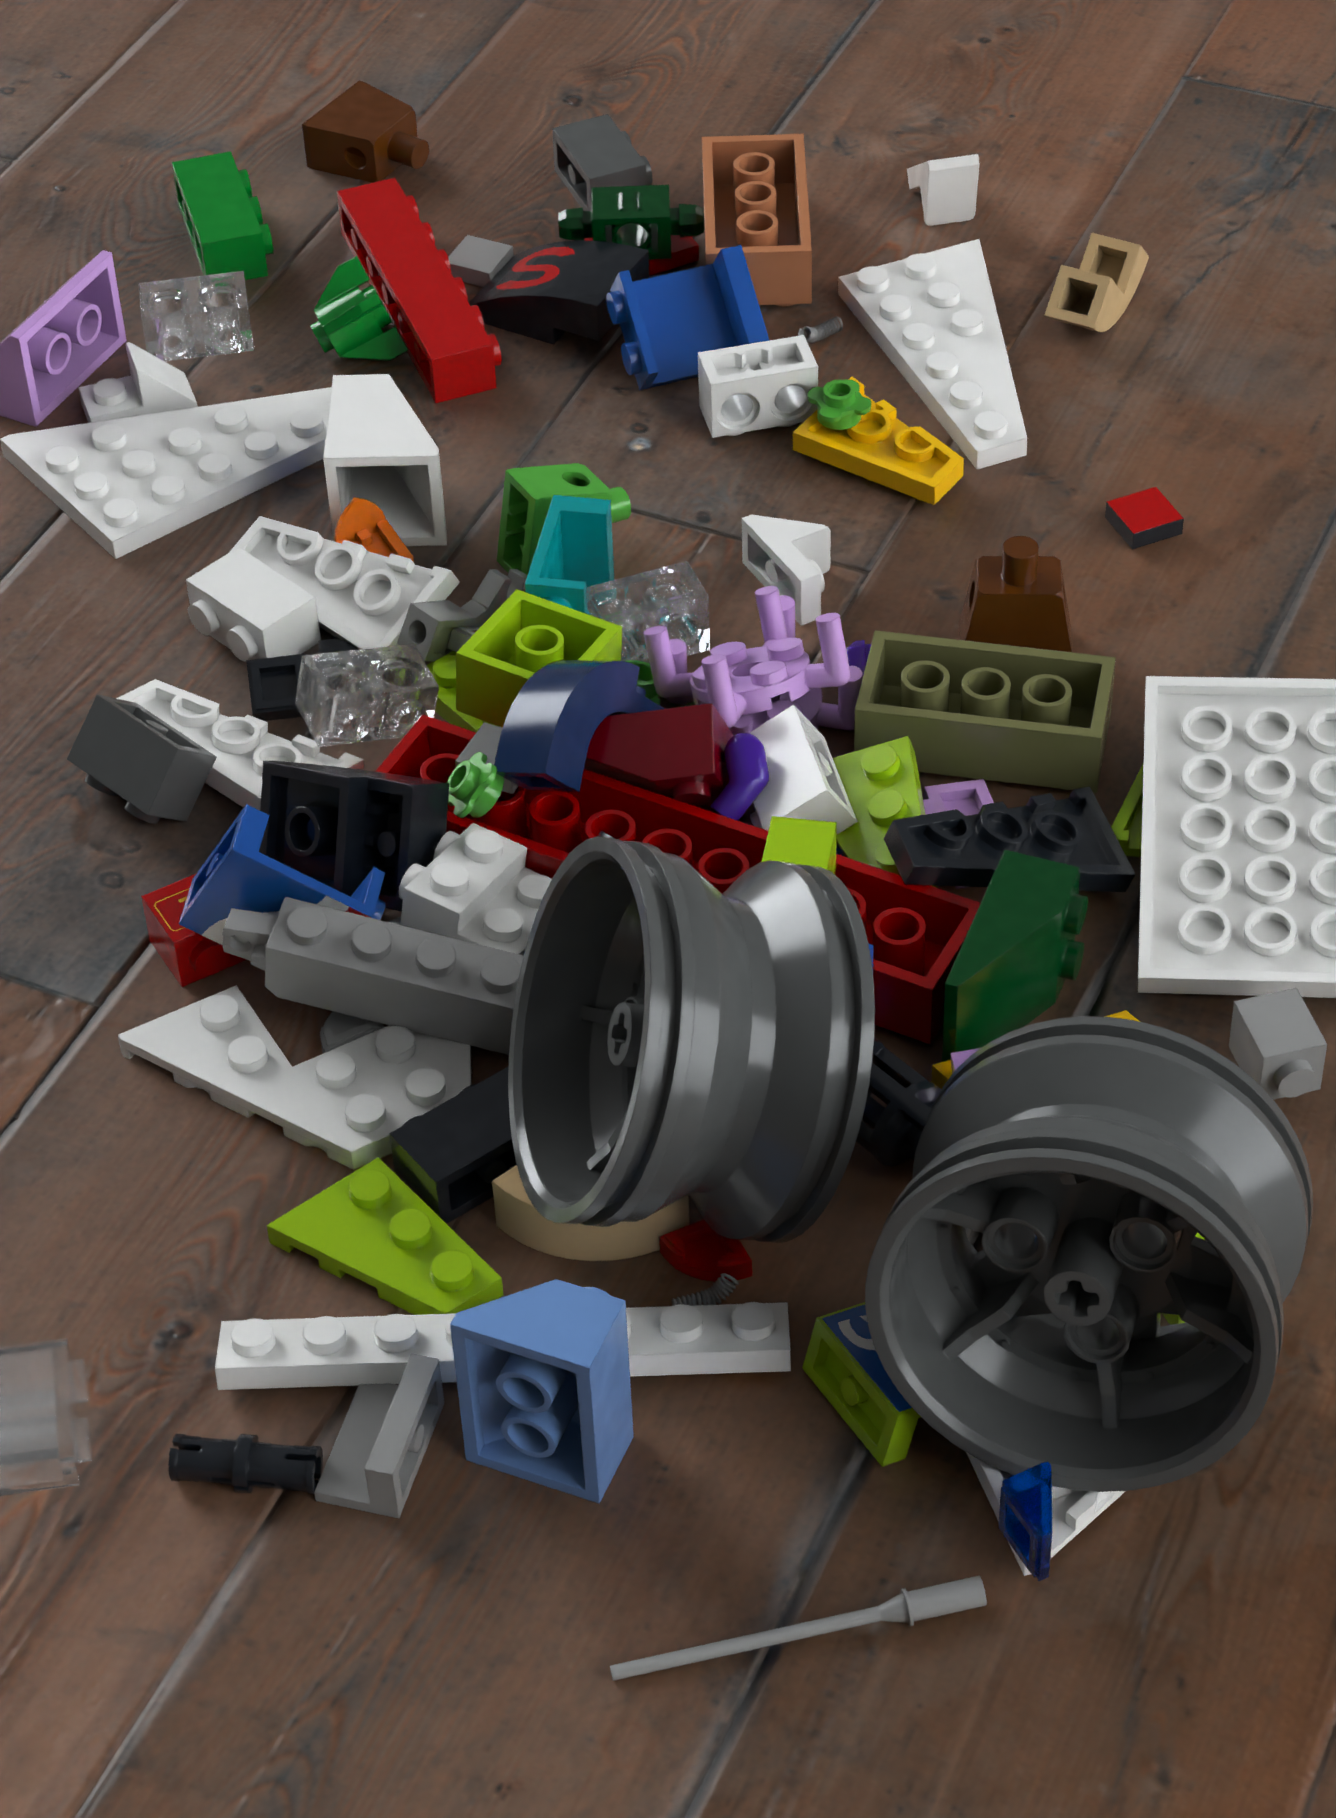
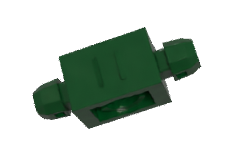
(633, 218)

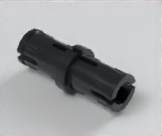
(245, 1463)

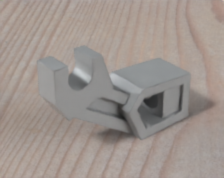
(432, 622)

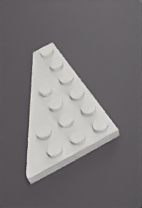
(166, 469)

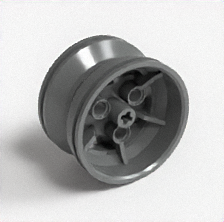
(689, 1042)
(1089, 1173)

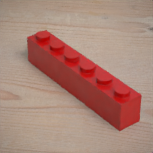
(419, 290)

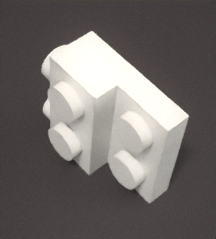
(475, 891)

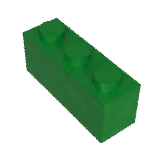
(222, 216)

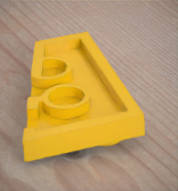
(884, 452)

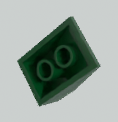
(1014, 951)

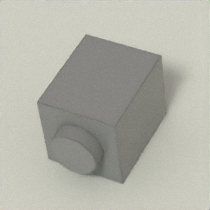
(1278, 1043)

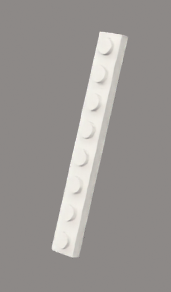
(378, 1348)

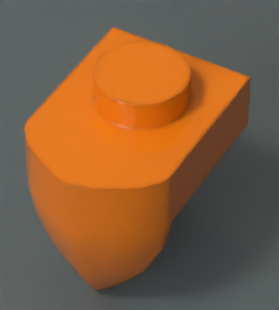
(367, 525)

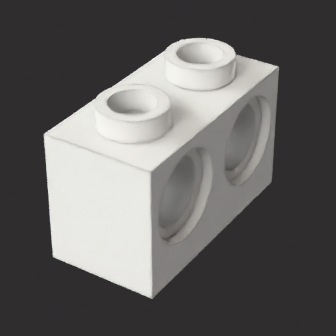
(756, 385)

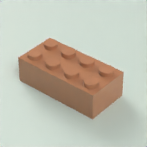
(760, 201)

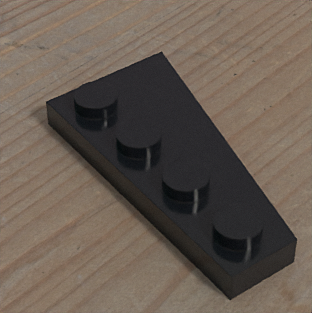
(966, 849)

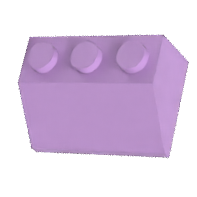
(61, 343)

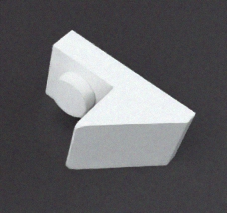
(947, 188)
(149, 390)
(789, 557)

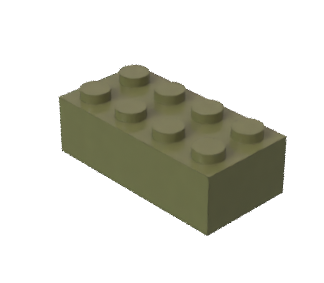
(988, 709)

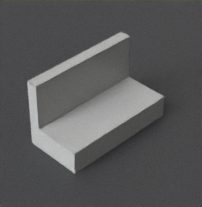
(384, 1441)

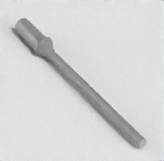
(905, 1608)

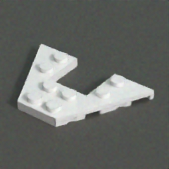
(332, 1101)

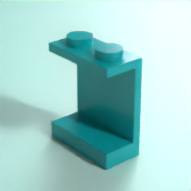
(572, 551)

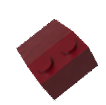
(665, 752)

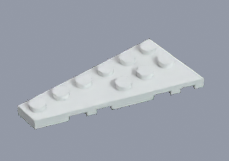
(946, 340)

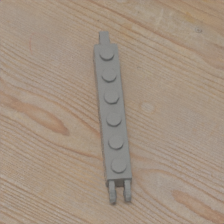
(381, 971)

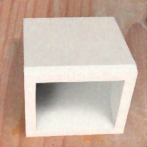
(384, 456)

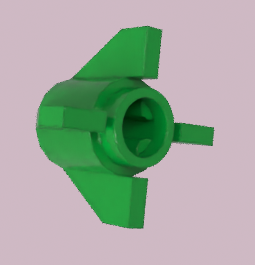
(354, 318)

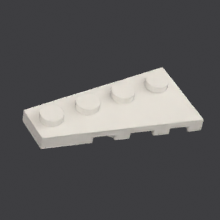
(356, 591)
(236, 741)

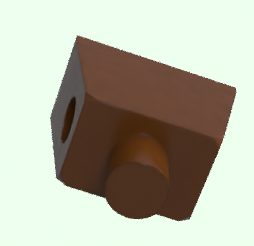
(364, 135)
(1017, 599)

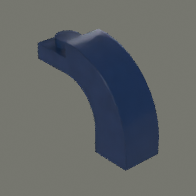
(555, 719)

